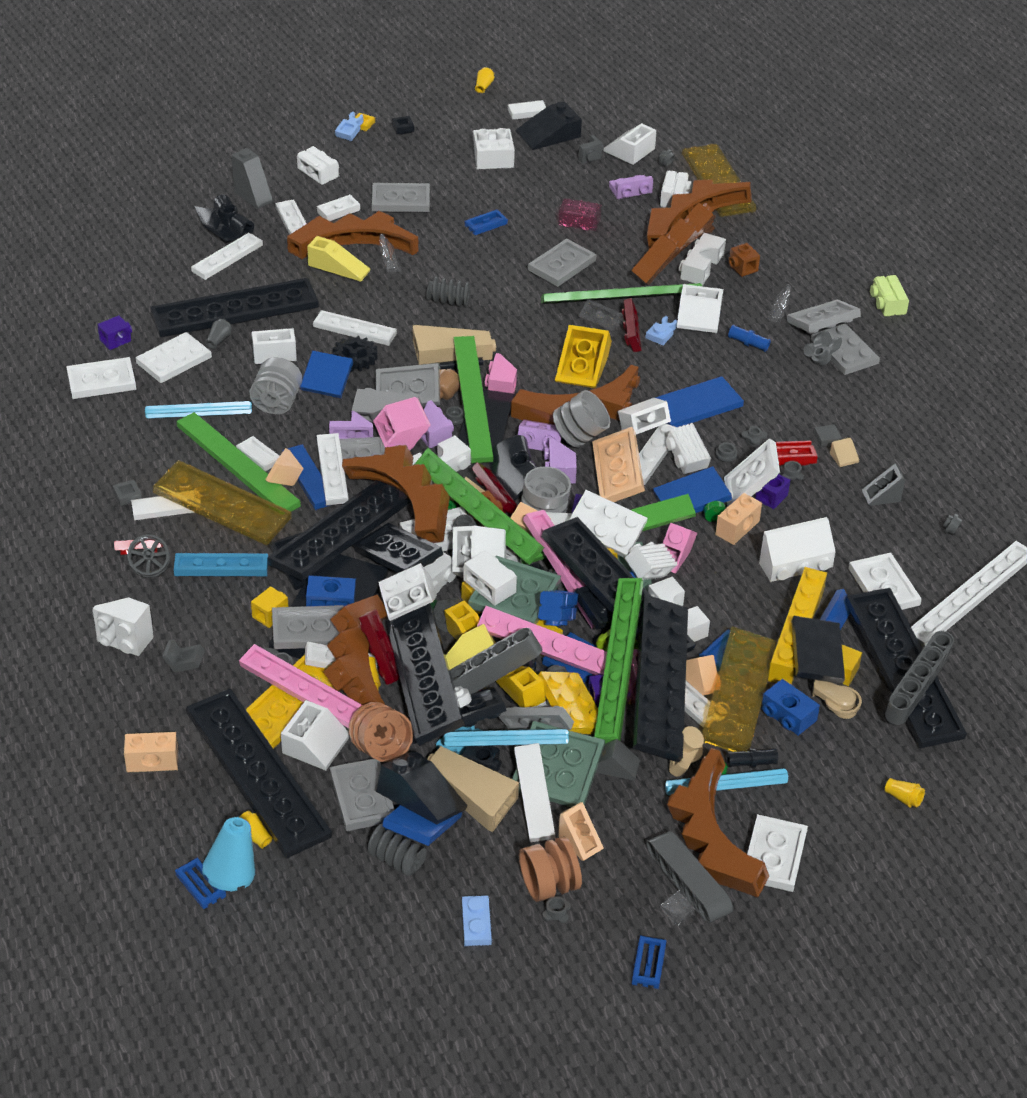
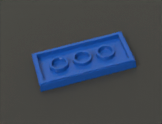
(701, 401)

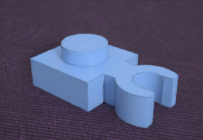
(349, 128)
(661, 332)

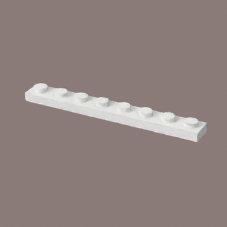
(971, 593)

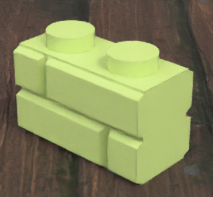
(889, 295)

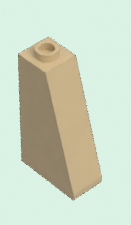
(437, 343)
(482, 789)

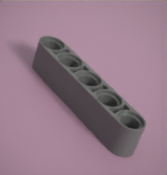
(496, 661)
(919, 677)
(689, 877)

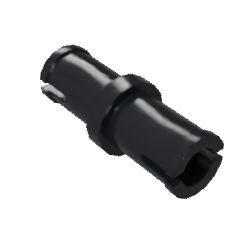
(752, 757)

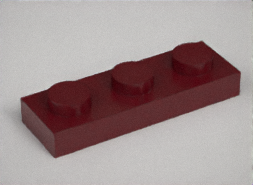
(631, 325)
(489, 480)
(380, 645)

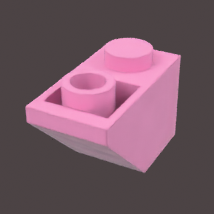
(502, 375)
(679, 543)

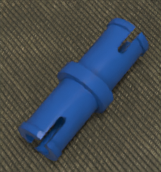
(749, 338)

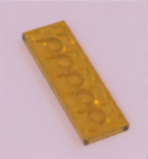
(710, 163)
(222, 502)
(738, 690)

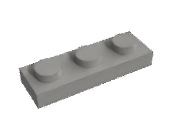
(522, 717)

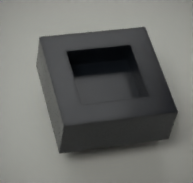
(403, 124)

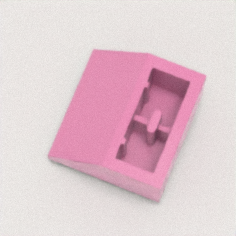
(402, 423)

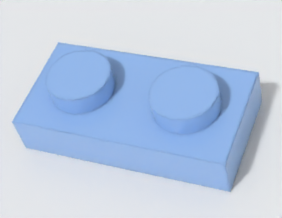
(476, 920)

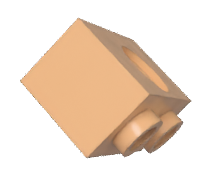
(738, 518)
(151, 752)

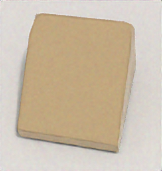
(844, 452)

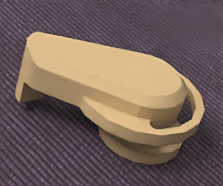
(838, 698)
(691, 751)

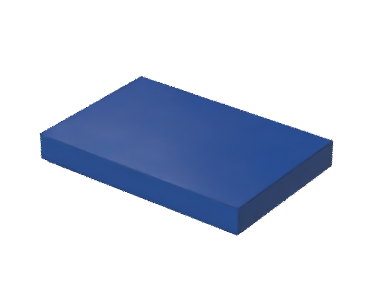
(701, 486)
(416, 827)

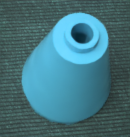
(231, 857)

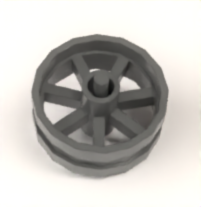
(148, 556)

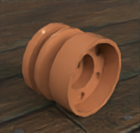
(380, 731)
(550, 868)

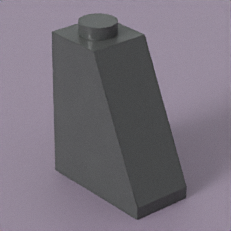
(250, 178)

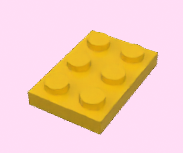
(570, 692)

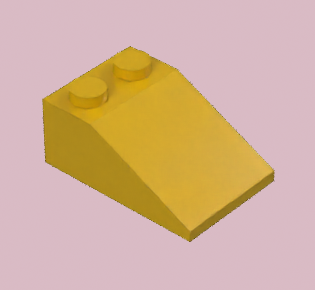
(583, 356)

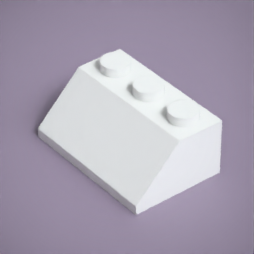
(797, 546)

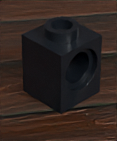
(484, 755)

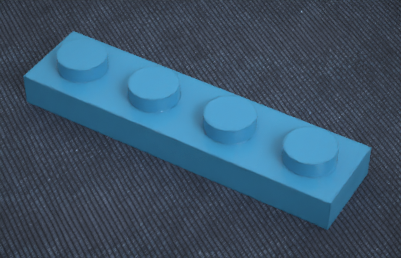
(220, 564)

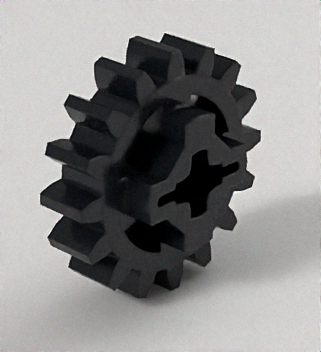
(358, 350)

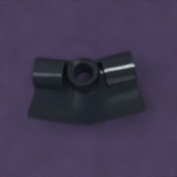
(224, 219)
(512, 463)

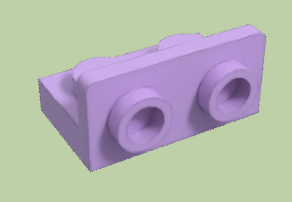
(631, 186)
(538, 434)

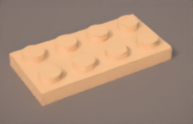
(618, 465)

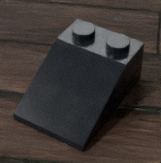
(551, 126)
(419, 788)

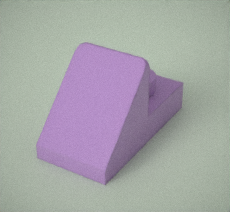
(356, 428)

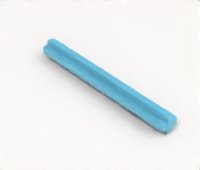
(200, 409)
(506, 737)
(738, 780)

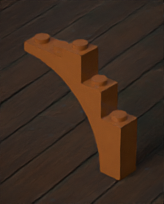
(703, 191)
(352, 231)
(678, 238)
(541, 406)
(397, 469)
(350, 648)
(702, 834)

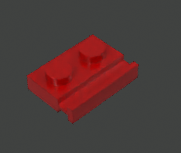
(796, 451)

